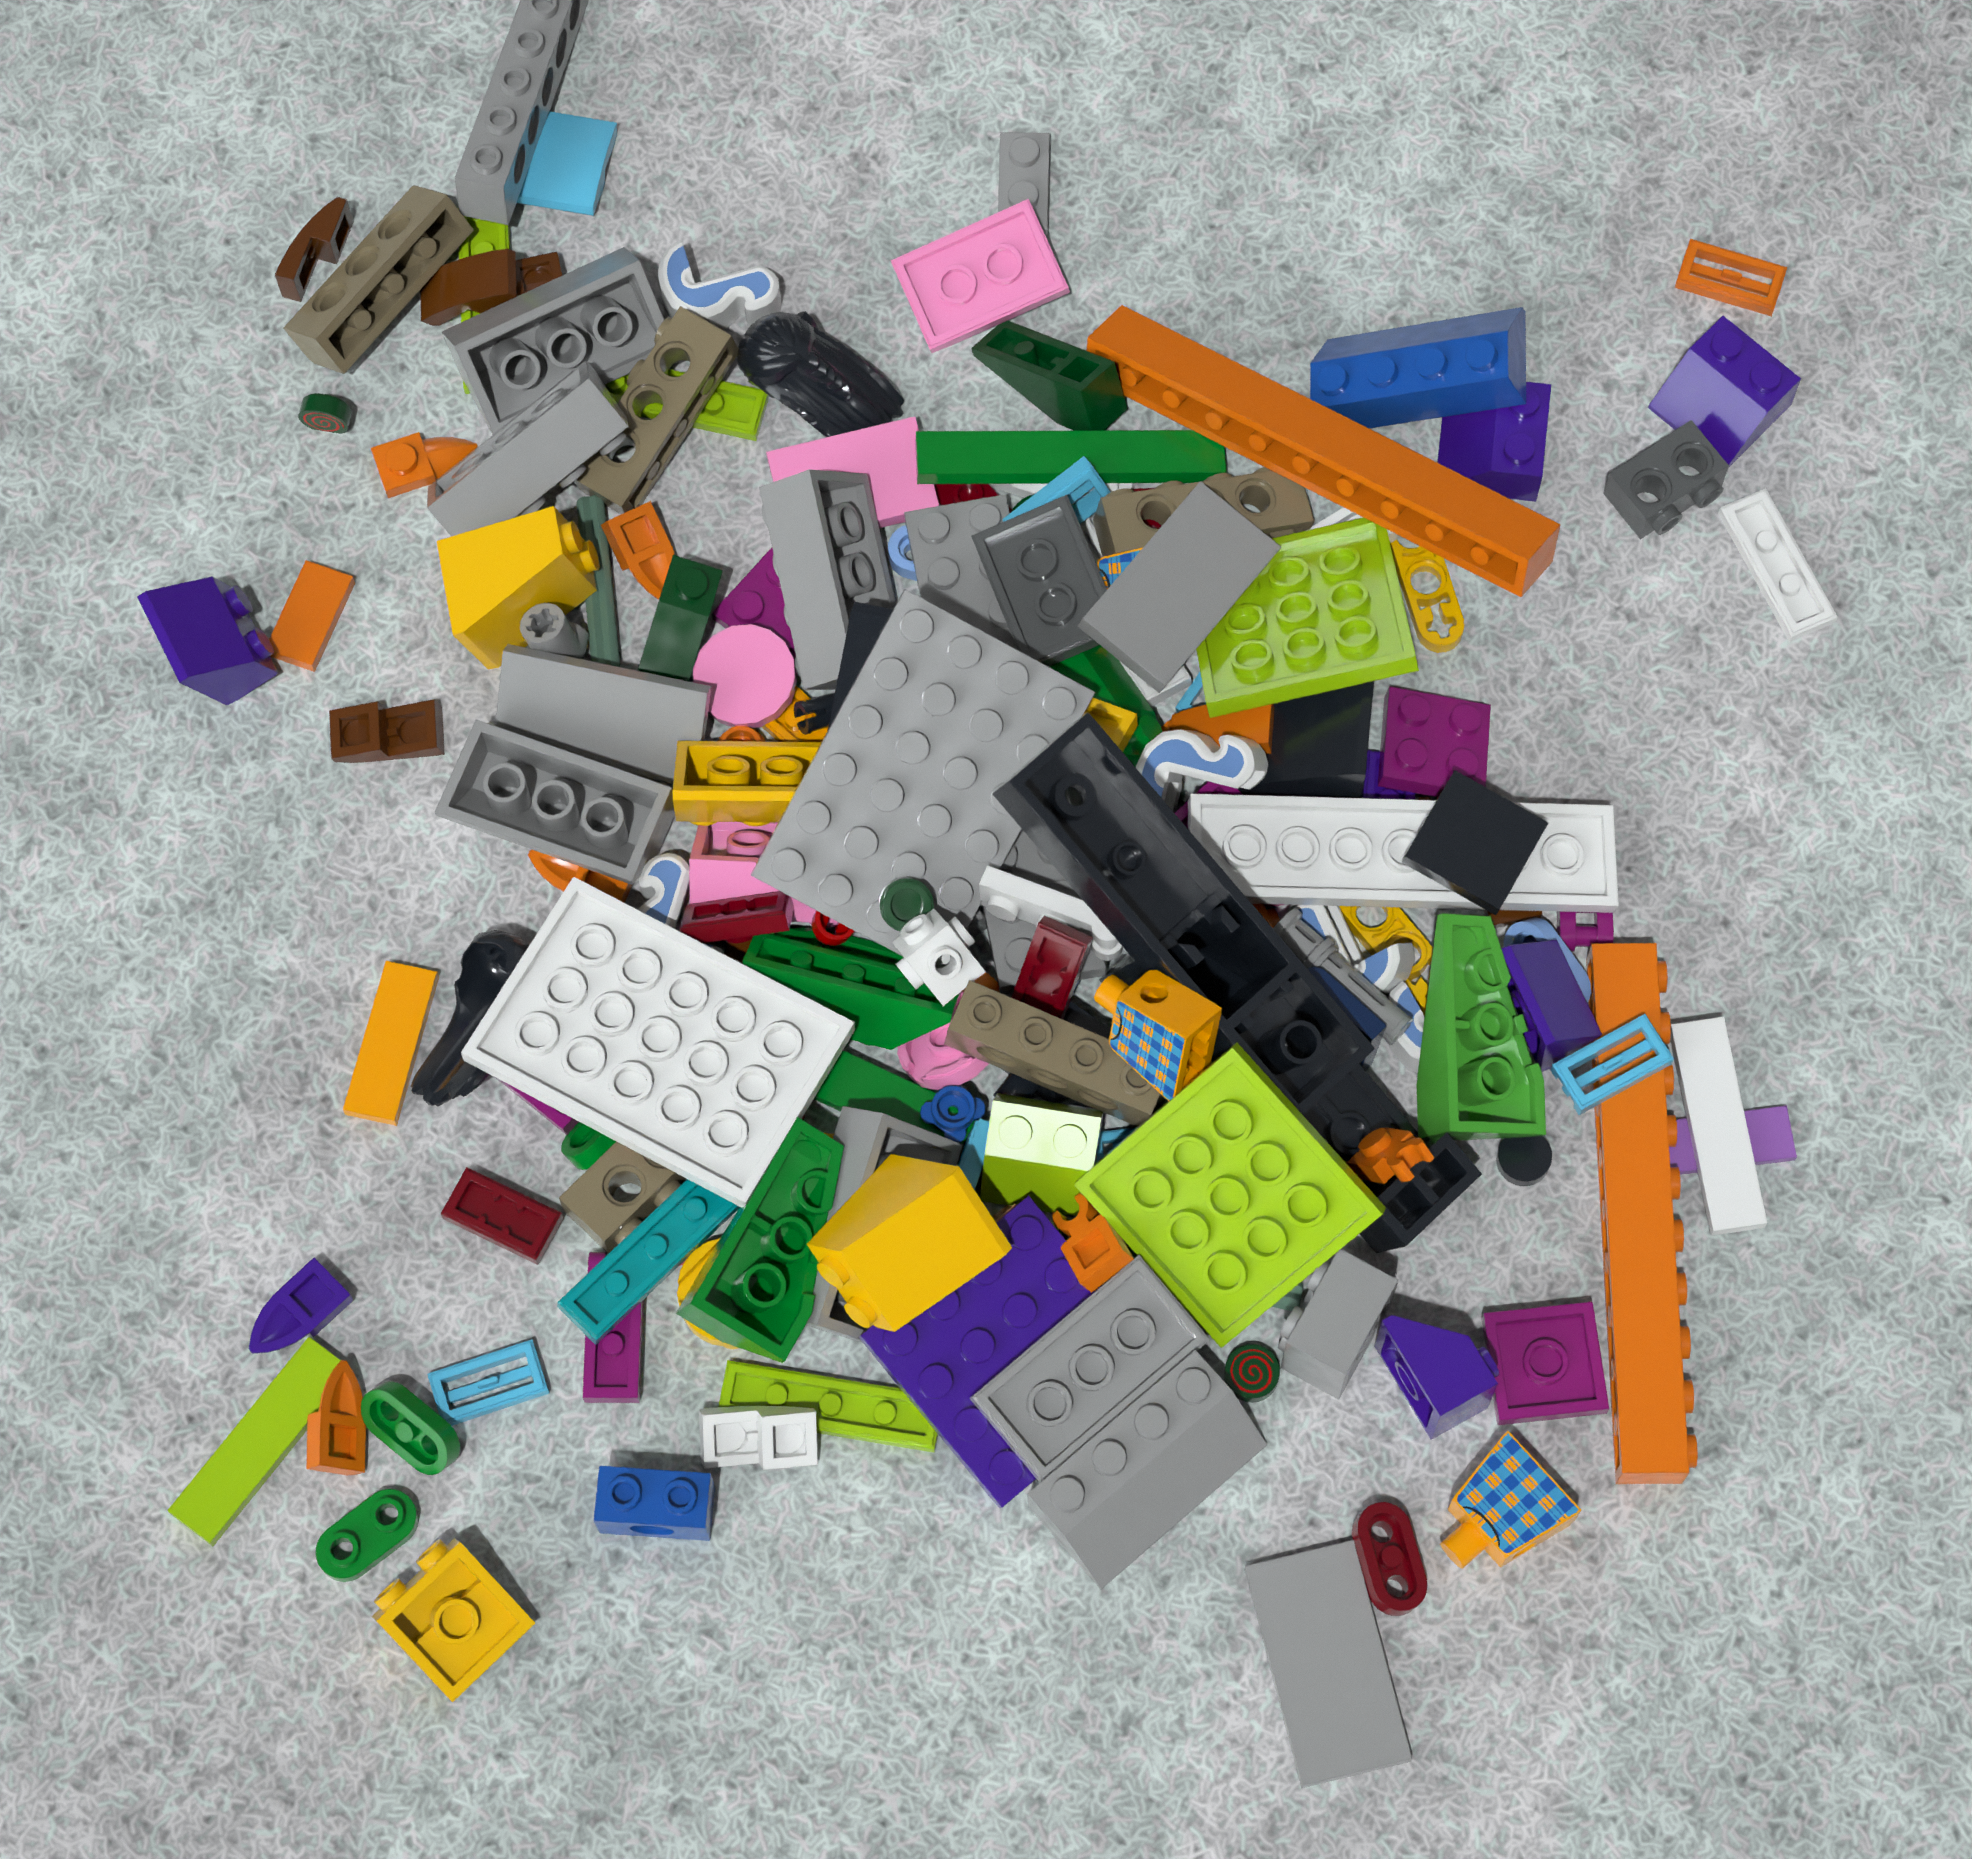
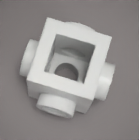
(937, 955)

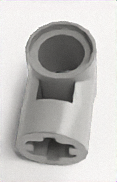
(549, 631)

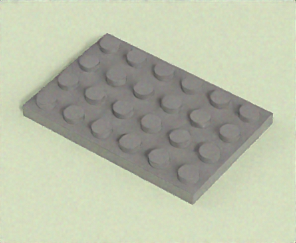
(914, 771)

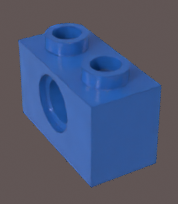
(654, 1503)

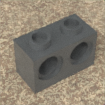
(1658, 473)

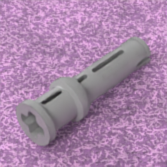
(1321, 953)

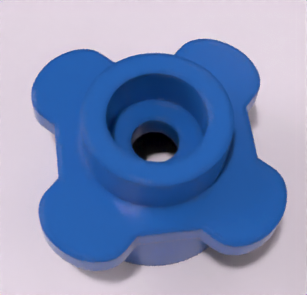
(953, 1126)

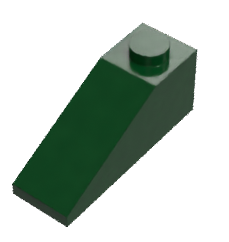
(1056, 377)
(680, 619)

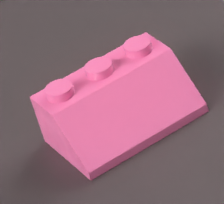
(723, 865)

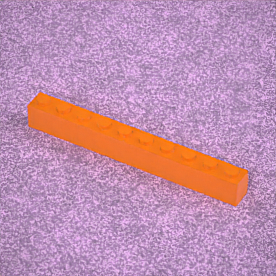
(1327, 452)
(1640, 1230)

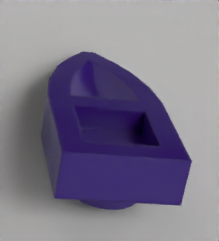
(299, 1309)

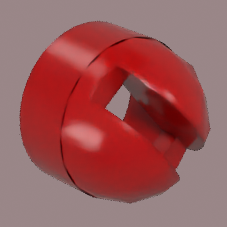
(839, 936)

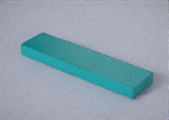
(644, 1259)

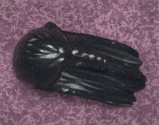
(816, 375)
(484, 972)

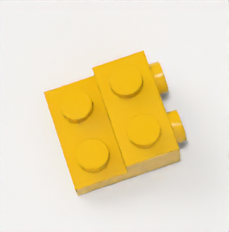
(451, 1617)

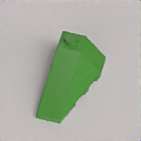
(1473, 1052)

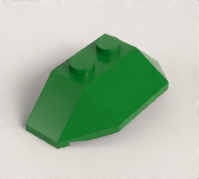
(854, 981)

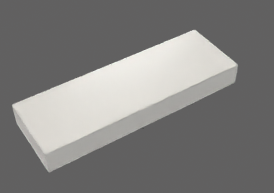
(1777, 565)

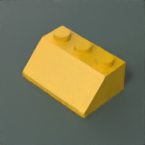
(737, 780)

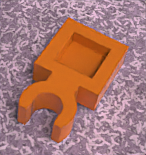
(1387, 1154)
(1093, 1247)

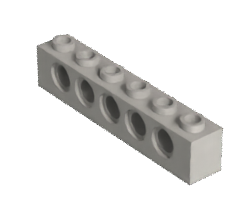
(516, 107)

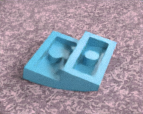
(569, 164)

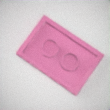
(980, 276)
(880, 451)

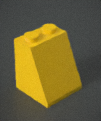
(506, 570)
(906, 1241)

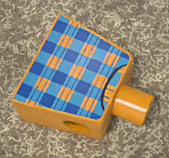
(1160, 1028)
(1506, 1507)

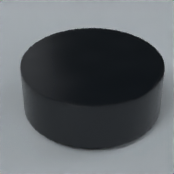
(1524, 1159)

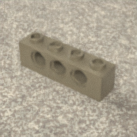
(378, 279)
(683, 398)
(1281, 505)
(1049, 1053)
(591, 1198)

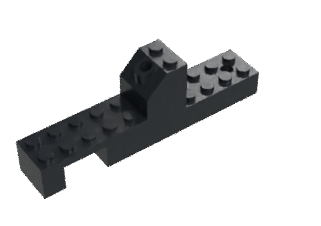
(1196, 926)

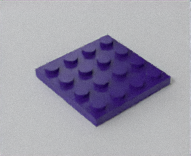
(974, 1336)

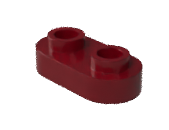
(1392, 1560)

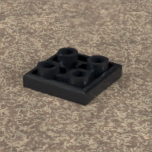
(1475, 842)

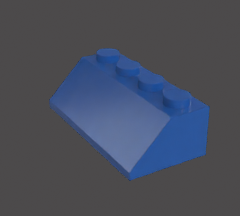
(1424, 369)

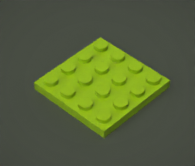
(1311, 622)
(1230, 1195)

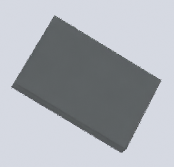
(1043, 579)

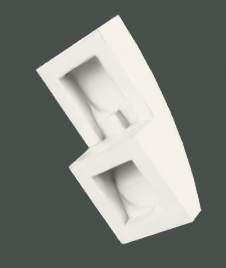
(758, 1434)

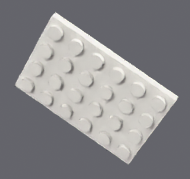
(658, 1041)

